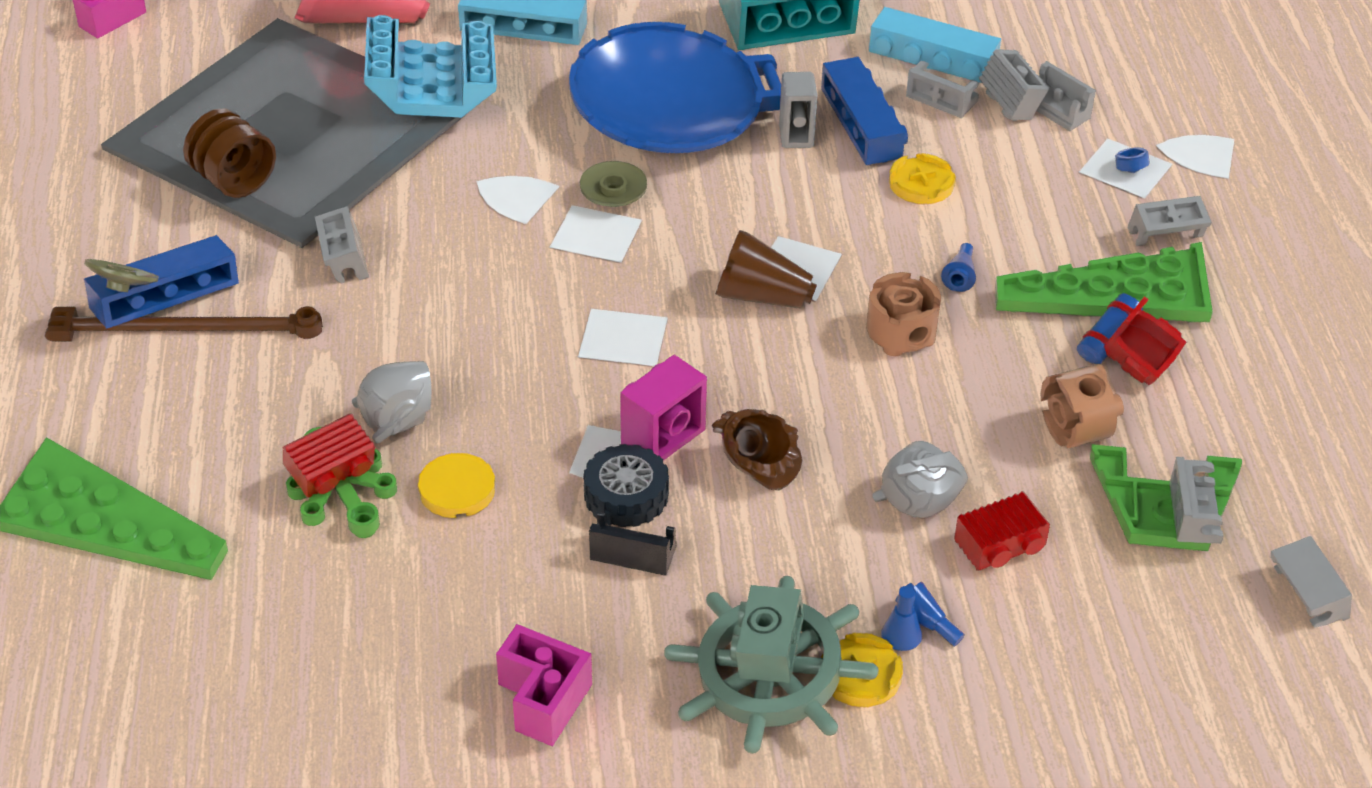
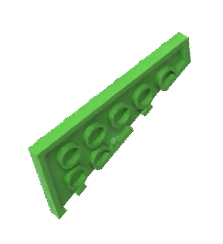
(1170, 280)
(88, 509)

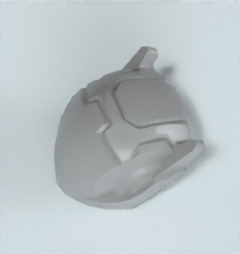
(394, 397)
(921, 480)

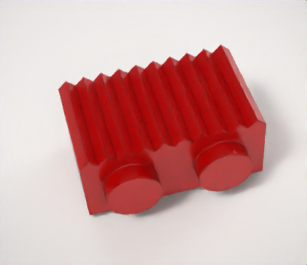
(329, 455)
(1001, 531)

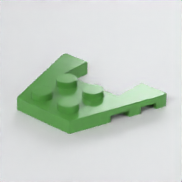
(1146, 504)

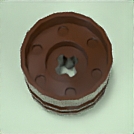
(229, 153)

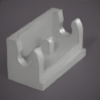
(940, 92)
(1067, 100)
(1169, 217)
(341, 243)
(1195, 502)
(1314, 581)

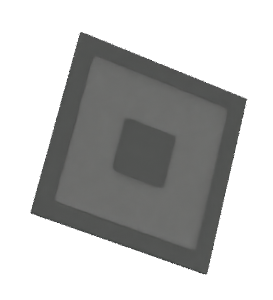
(312, 103)

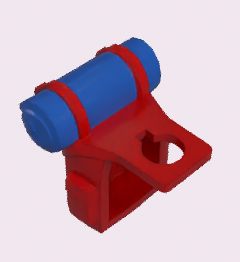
(1133, 339)

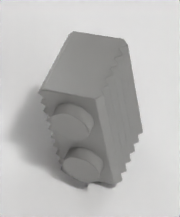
(1013, 84)
(798, 109)

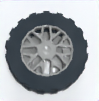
(626, 485)

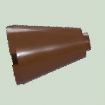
(763, 275)

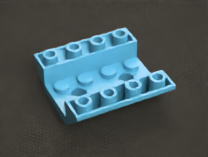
(429, 76)

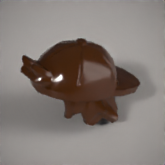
(760, 446)

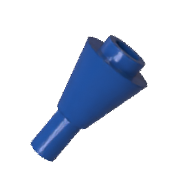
(960, 272)
(932, 616)
(902, 625)

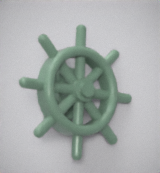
(764, 648)

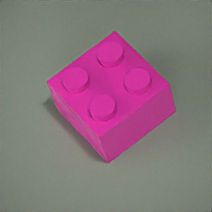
(664, 407)

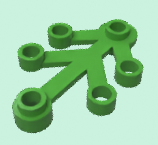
(361, 516)

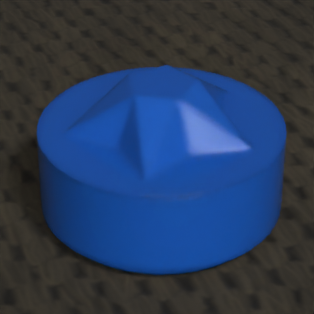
(1132, 159)

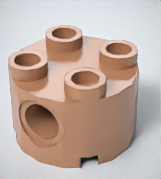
(903, 313)
(1080, 406)

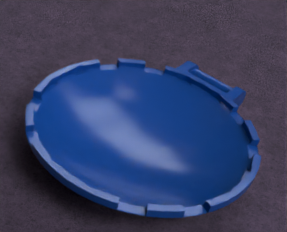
(670, 87)

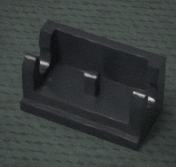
(630, 547)

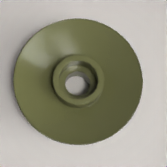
(613, 183)
(120, 276)

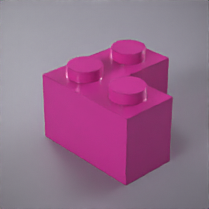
(104, 16)
(548, 681)

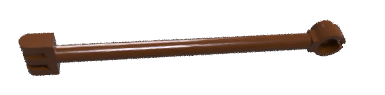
(65, 320)

